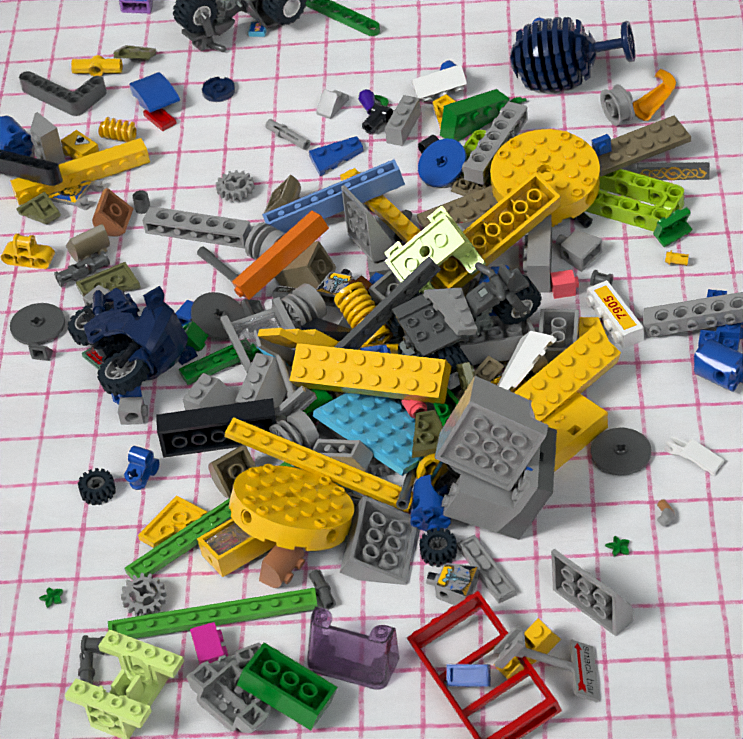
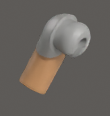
(667, 513)

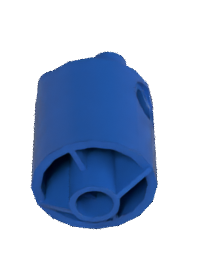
(14, 137)
(719, 364)
(427, 507)

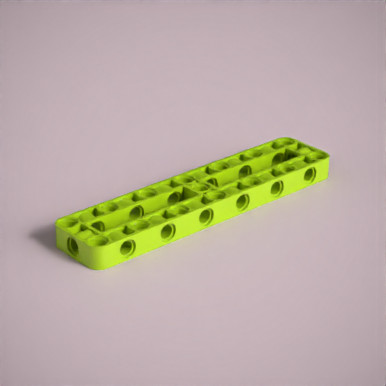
(662, 194)

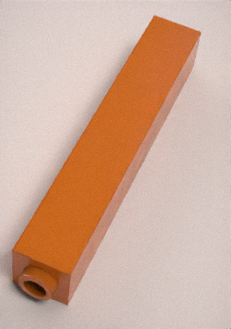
(279, 255)

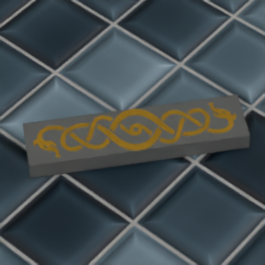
(675, 171)

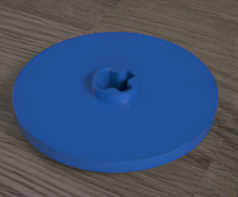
(442, 174)

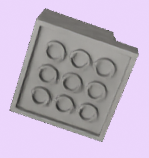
(491, 434)

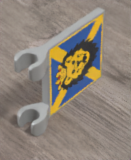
(75, 194)

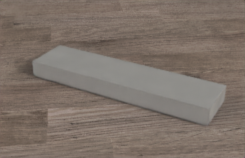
(488, 570)

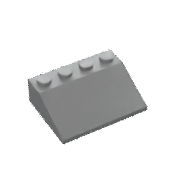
(364, 228)
(496, 342)
(378, 543)
(590, 595)

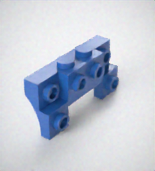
(726, 334)

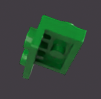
(673, 227)

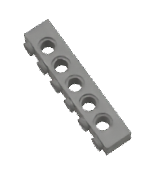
(503, 128)
(196, 227)
(693, 314)

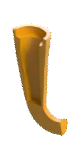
(648, 104)

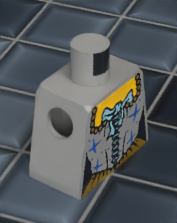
(333, 284)
(454, 582)

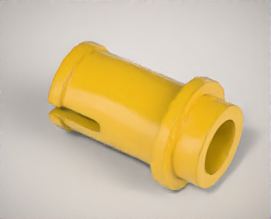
(676, 258)

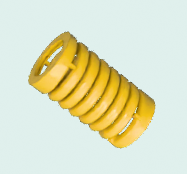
(356, 307)

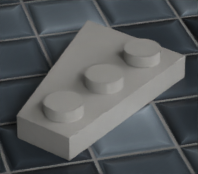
(454, 308)

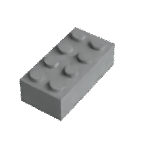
(539, 255)

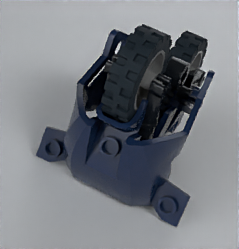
(131, 344)

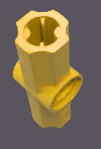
(96, 66)

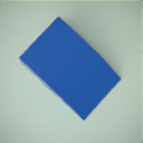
(154, 92)

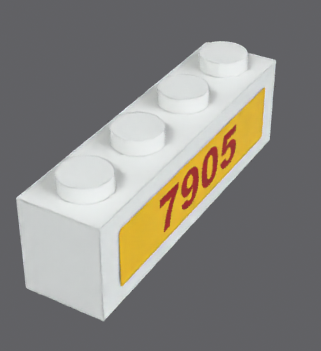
(615, 314)

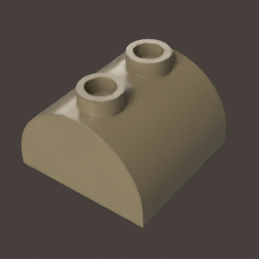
(285, 193)
(88, 243)
(228, 467)

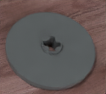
(213, 303)
(49, 326)
(621, 439)

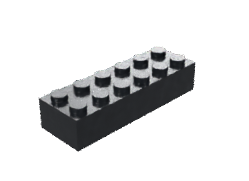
(205, 427)

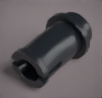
(584, 219)

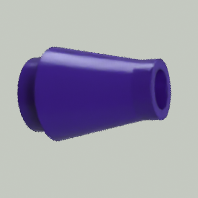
(367, 100)

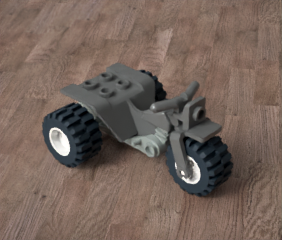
(214, 17)
(428, 335)

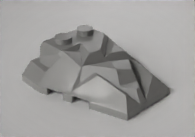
(222, 697)

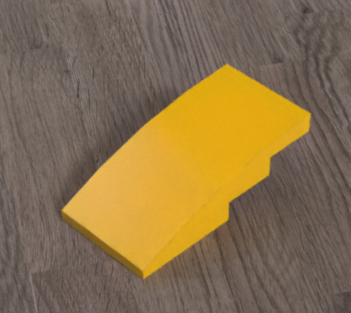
(290, 337)

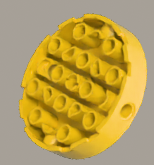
(559, 159)
(291, 507)

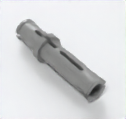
(274, 126)

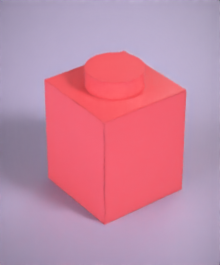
(563, 284)

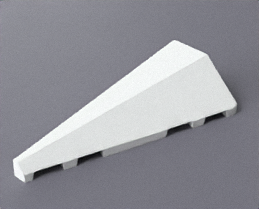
(526, 354)

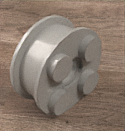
(617, 104)

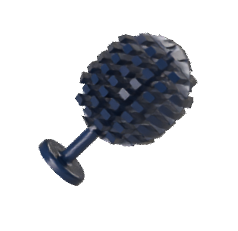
(558, 54)

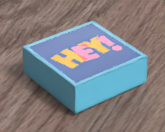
(256, 30)

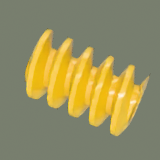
(117, 129)

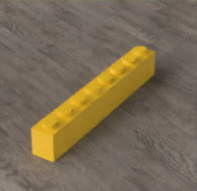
(86, 168)

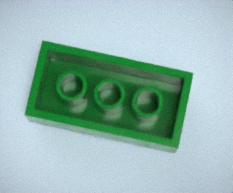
(287, 686)

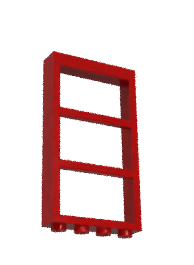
(453, 616)

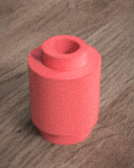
(414, 407)

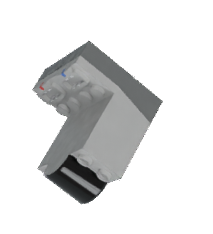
(493, 507)

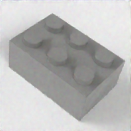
(562, 325)

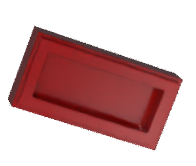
(160, 119)

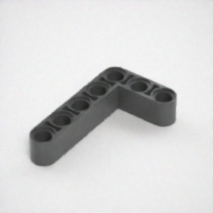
(70, 102)

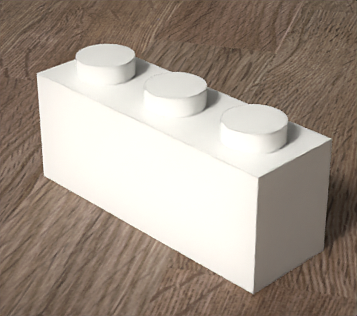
(439, 83)

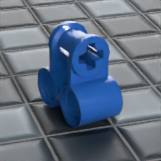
(141, 466)

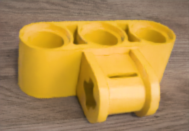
(27, 253)

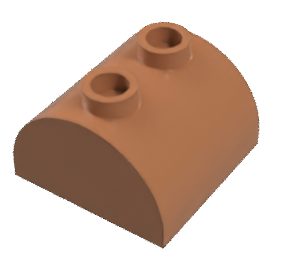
(112, 213)
(279, 564)

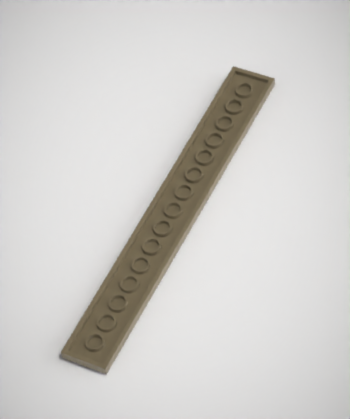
(625, 151)

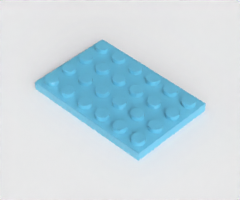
(375, 422)

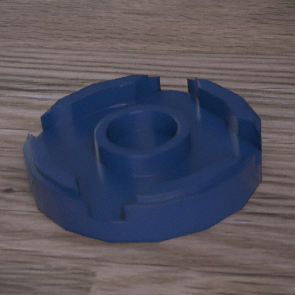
(218, 89)

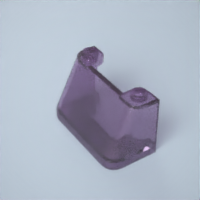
(351, 655)

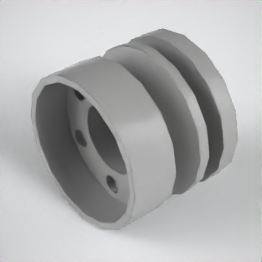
(261, 239)
(304, 305)
(297, 429)

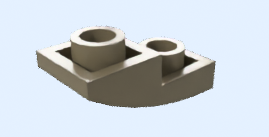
(466, 187)

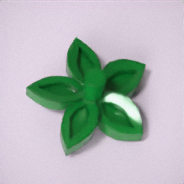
(252, 352)
(618, 546)
(52, 596)

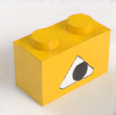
(78, 145)

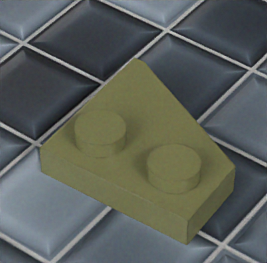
(128, 51)
(39, 209)

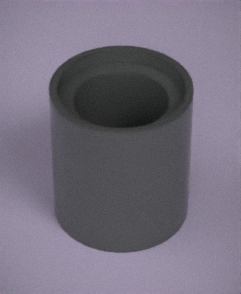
(141, 201)

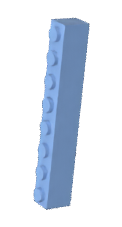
(330, 200)

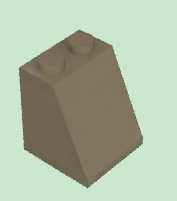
(308, 268)

